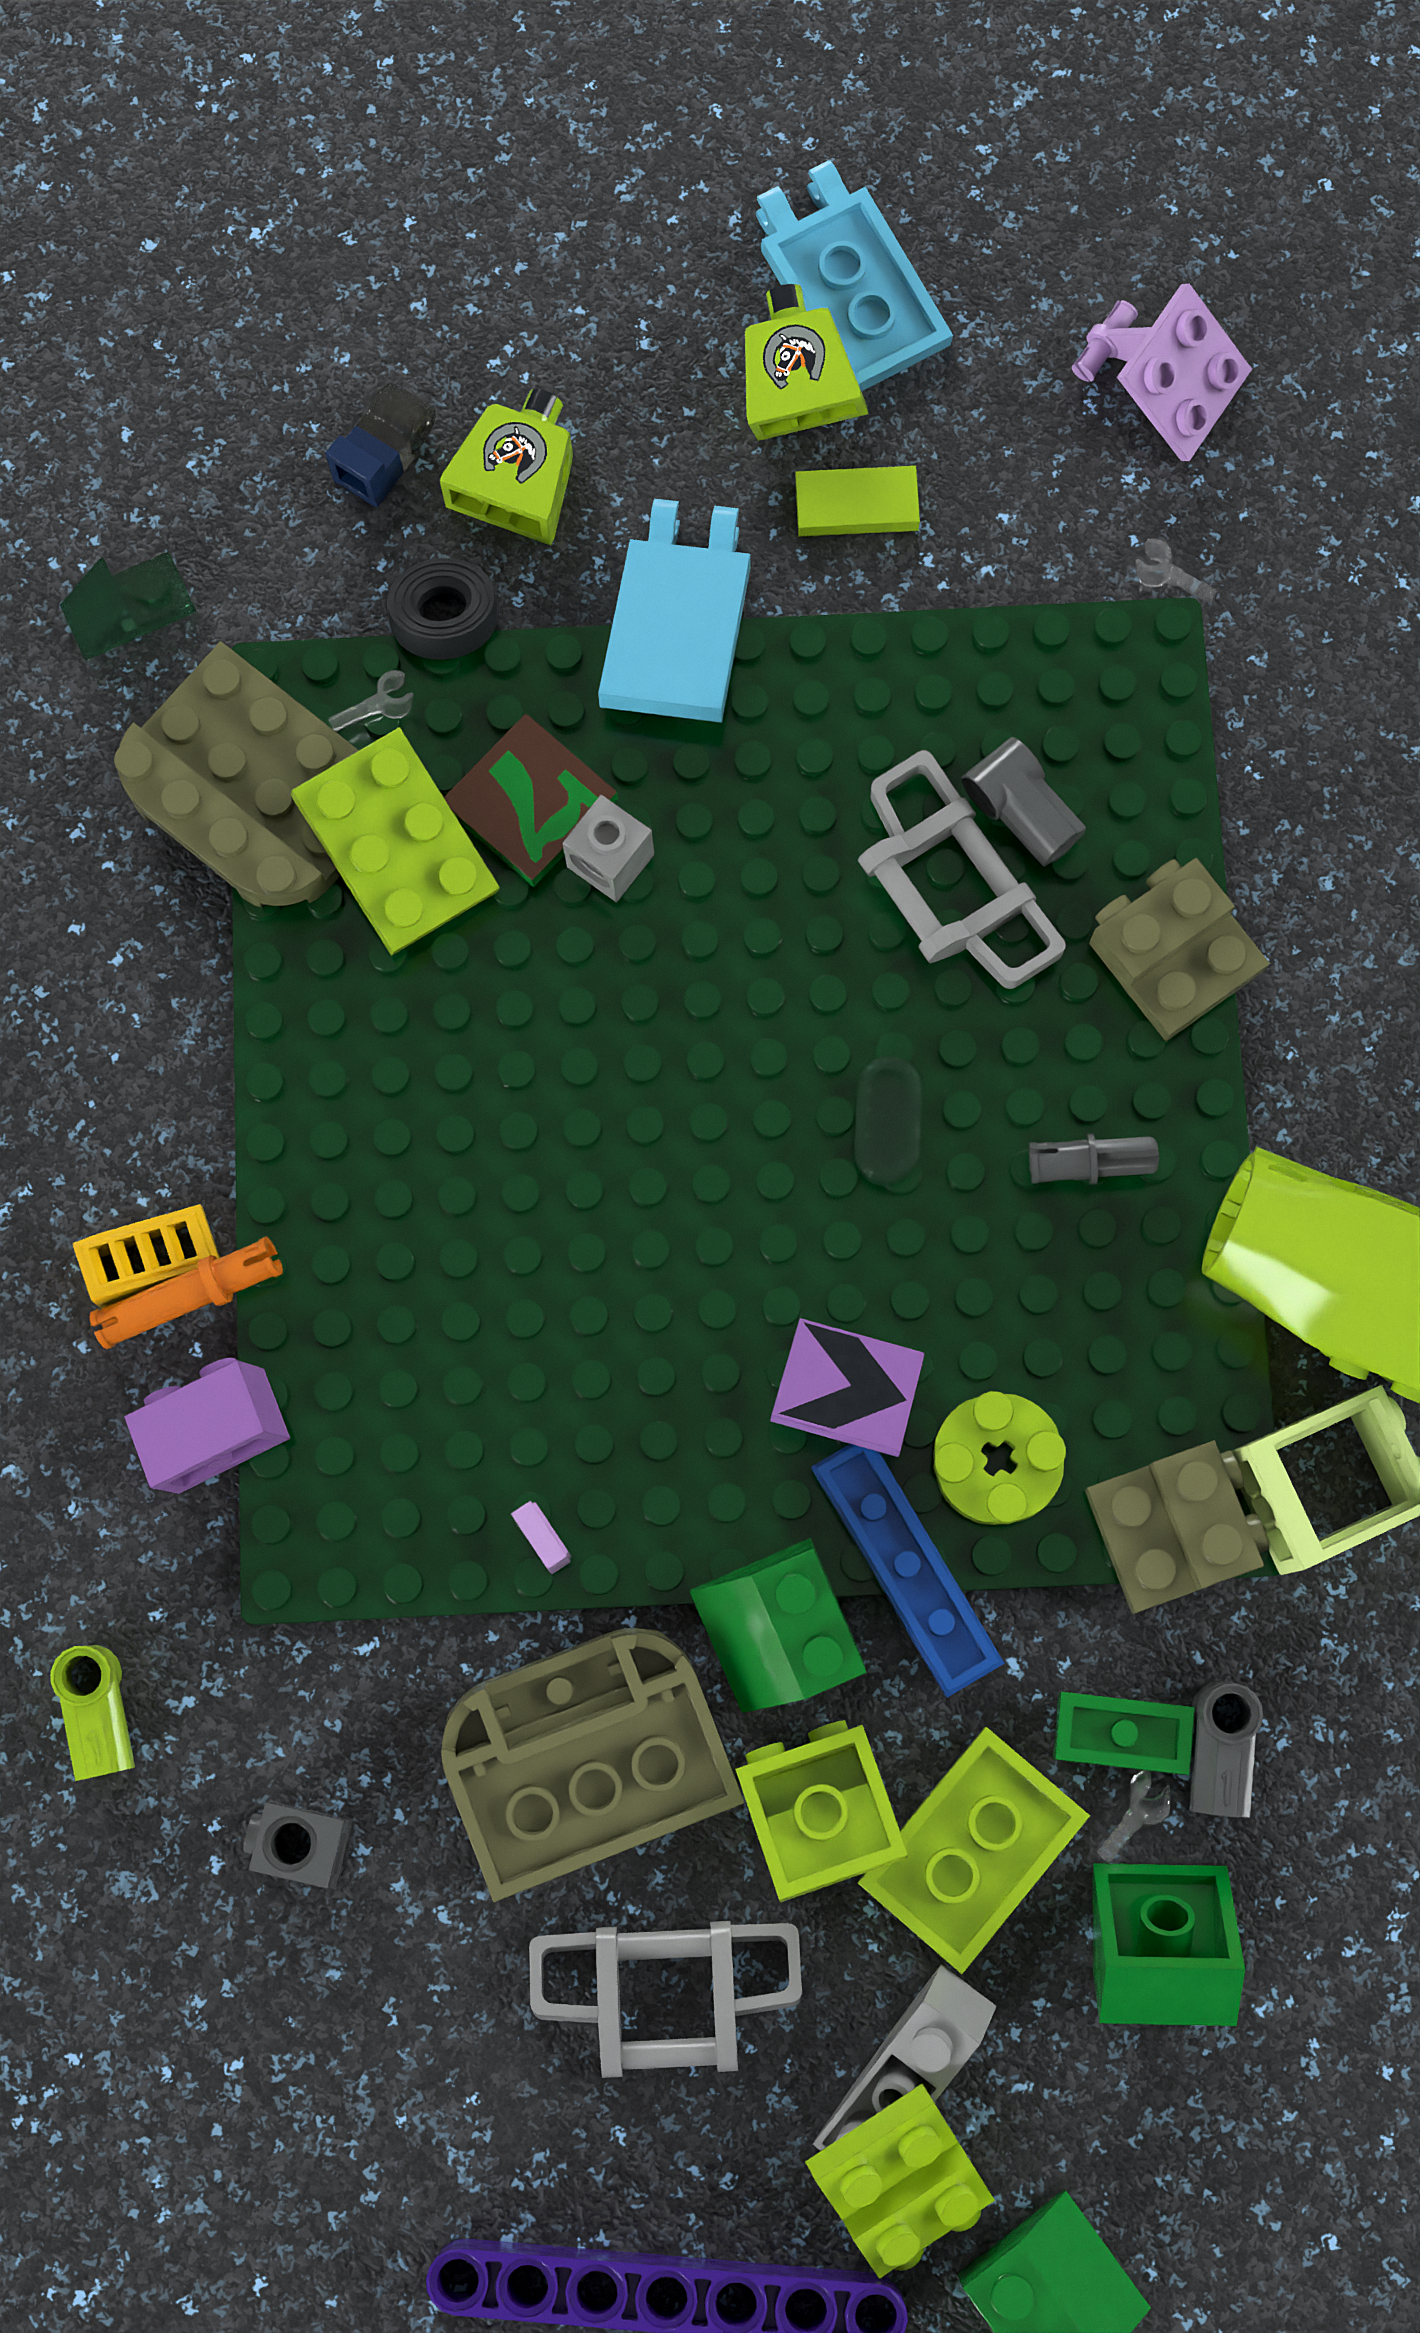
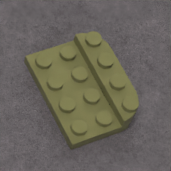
(221, 777)
(583, 1758)

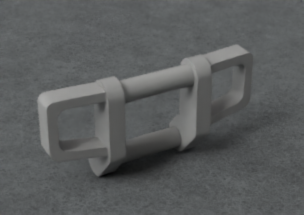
(955, 819)
(668, 2053)

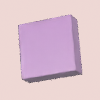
(542, 1536)

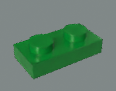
(1123, 1733)

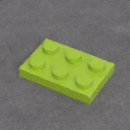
(395, 841)
(975, 1849)

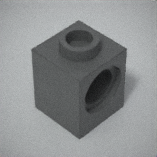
(328, 1844)

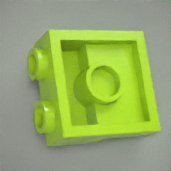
(820, 1810)
(900, 2182)

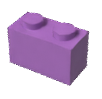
(206, 1425)

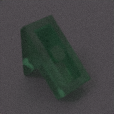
(124, 606)

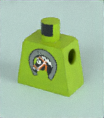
(797, 369)
(513, 468)

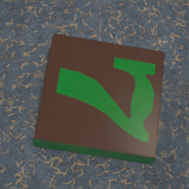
(527, 798)

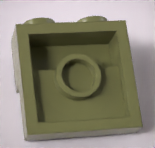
(1177, 946)
(1177, 1526)

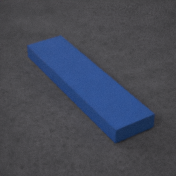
(907, 1567)

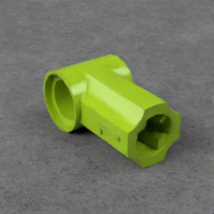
(96, 1720)

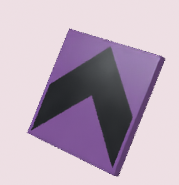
(848, 1387)

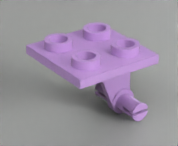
(1175, 371)

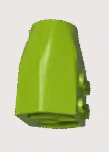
(1324, 1264)

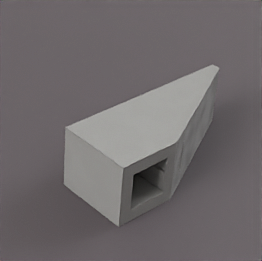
(923, 2048)

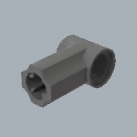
(1014, 788)
(1224, 1758)

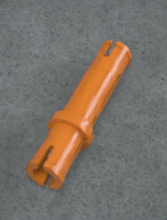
(211, 1282)

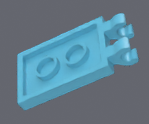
(858, 271)
(676, 620)

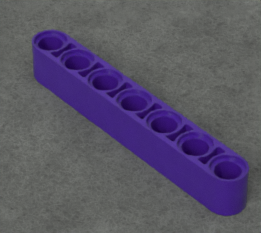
(633, 2276)

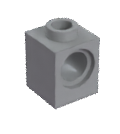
(608, 848)

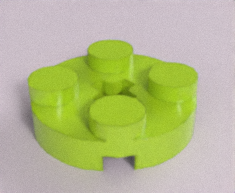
(1036, 1452)

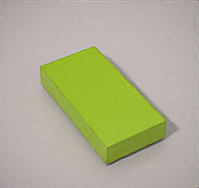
(857, 501)

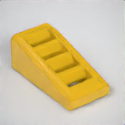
(140, 1233)

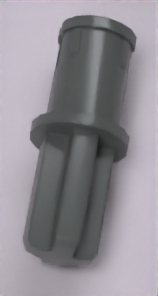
(1092, 1158)

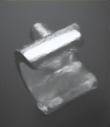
(1167, 572)
(377, 703)
(1141, 1812)

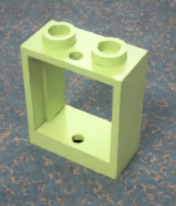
(1277, 1505)

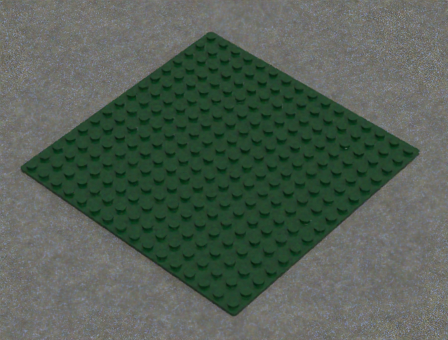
(603, 1150)

